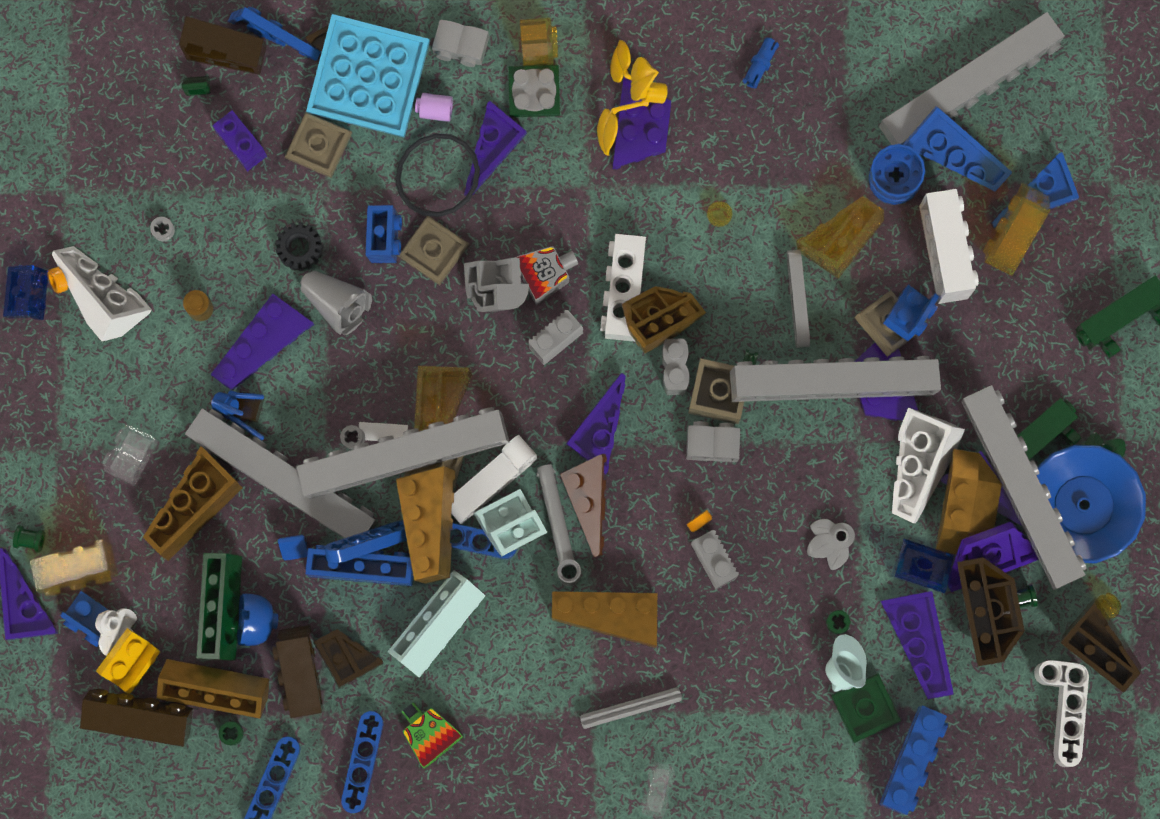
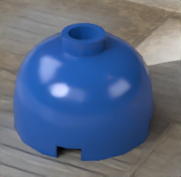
(255, 620)

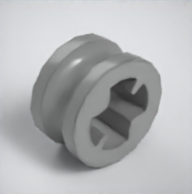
(166, 222)
(353, 429)

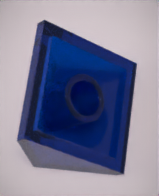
(923, 566)

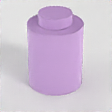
(434, 107)

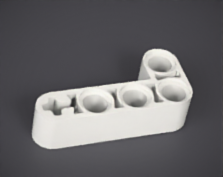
(492, 479)
(1064, 713)

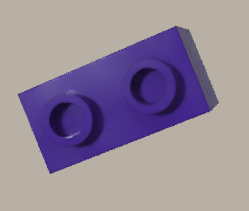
(239, 140)

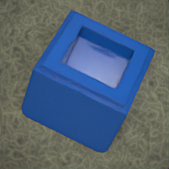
(293, 547)

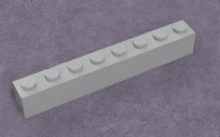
(977, 77)
(835, 380)
(403, 453)
(276, 475)
(1023, 487)

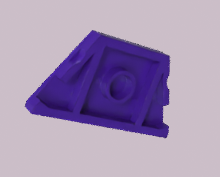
(640, 129)
(887, 407)
(1002, 546)

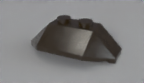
(990, 609)

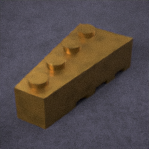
(191, 504)
(426, 513)
(610, 613)

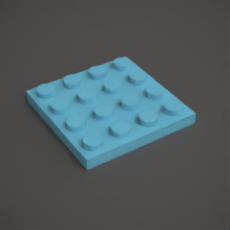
(368, 75)

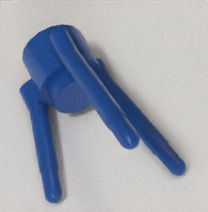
(228, 405)

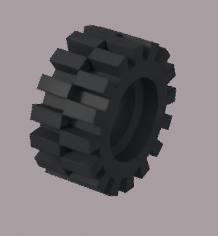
(299, 231)

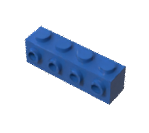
(366, 568)
(913, 759)

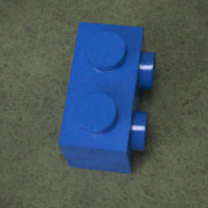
(382, 234)

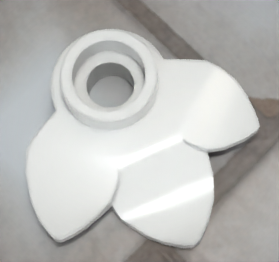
(112, 626)

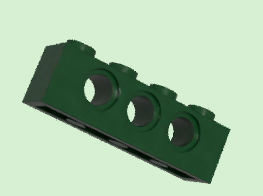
(219, 606)

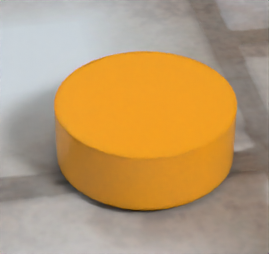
(57, 280)
(699, 521)

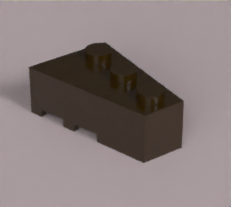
(222, 46)
(1101, 646)
(298, 672)

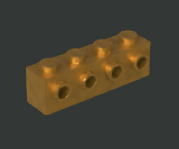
(213, 688)

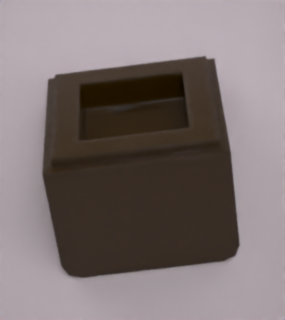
(251, 408)

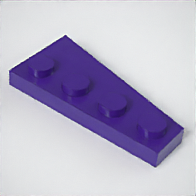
(264, 337)
(919, 632)

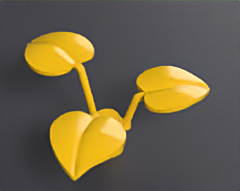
(641, 88)

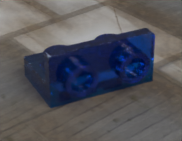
(25, 292)

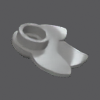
(828, 545)

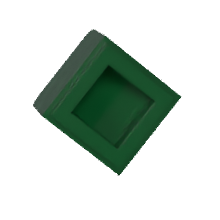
(196, 85)

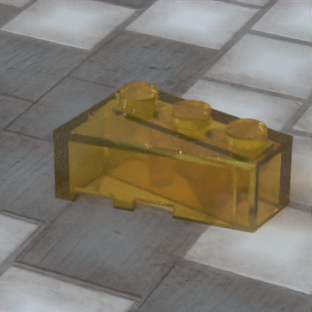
(538, 42)
(1017, 229)
(842, 237)
(439, 394)
(74, 568)

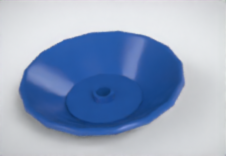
(1113, 497)

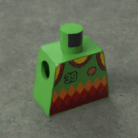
(429, 734)

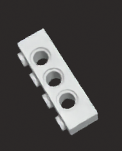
(623, 247)

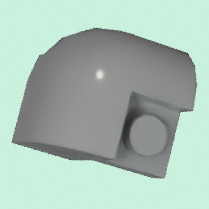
(495, 284)

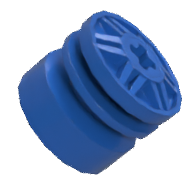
(908, 166)

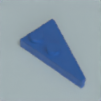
(272, 31)
(1053, 181)

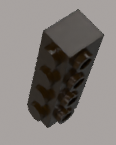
(136, 717)

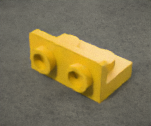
(128, 661)

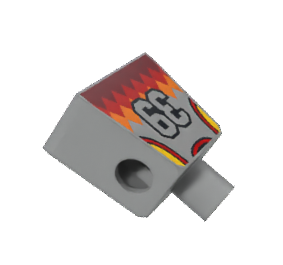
(545, 272)

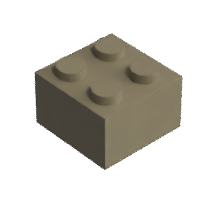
(713, 393)

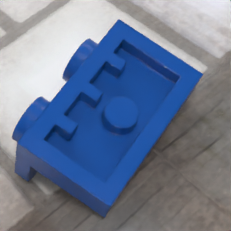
(910, 313)
(83, 615)

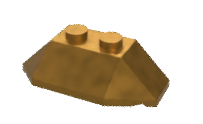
(660, 316)
(969, 500)

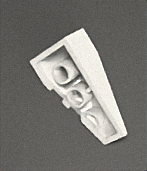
(103, 303)
(922, 460)

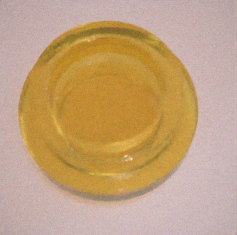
(719, 214)
(1110, 604)

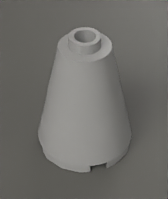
(336, 300)

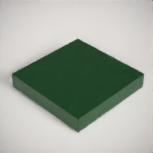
(866, 709)

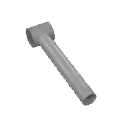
(558, 524)

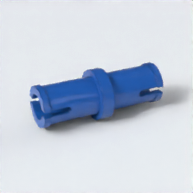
(760, 63)

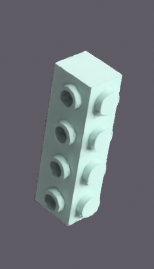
(436, 623)

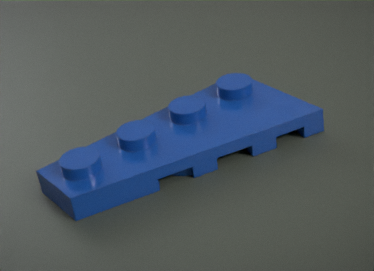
(954, 148)

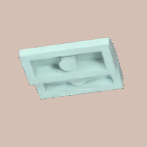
(510, 523)

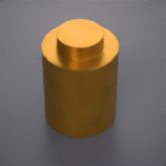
(198, 305)

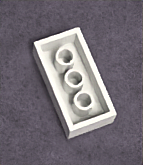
(948, 246)

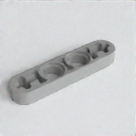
(798, 298)

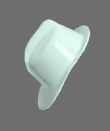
(847, 664)

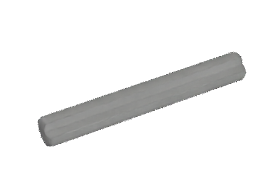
(631, 708)

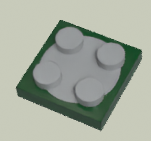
(534, 91)

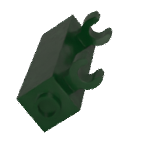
(1118, 315)
(1048, 425)

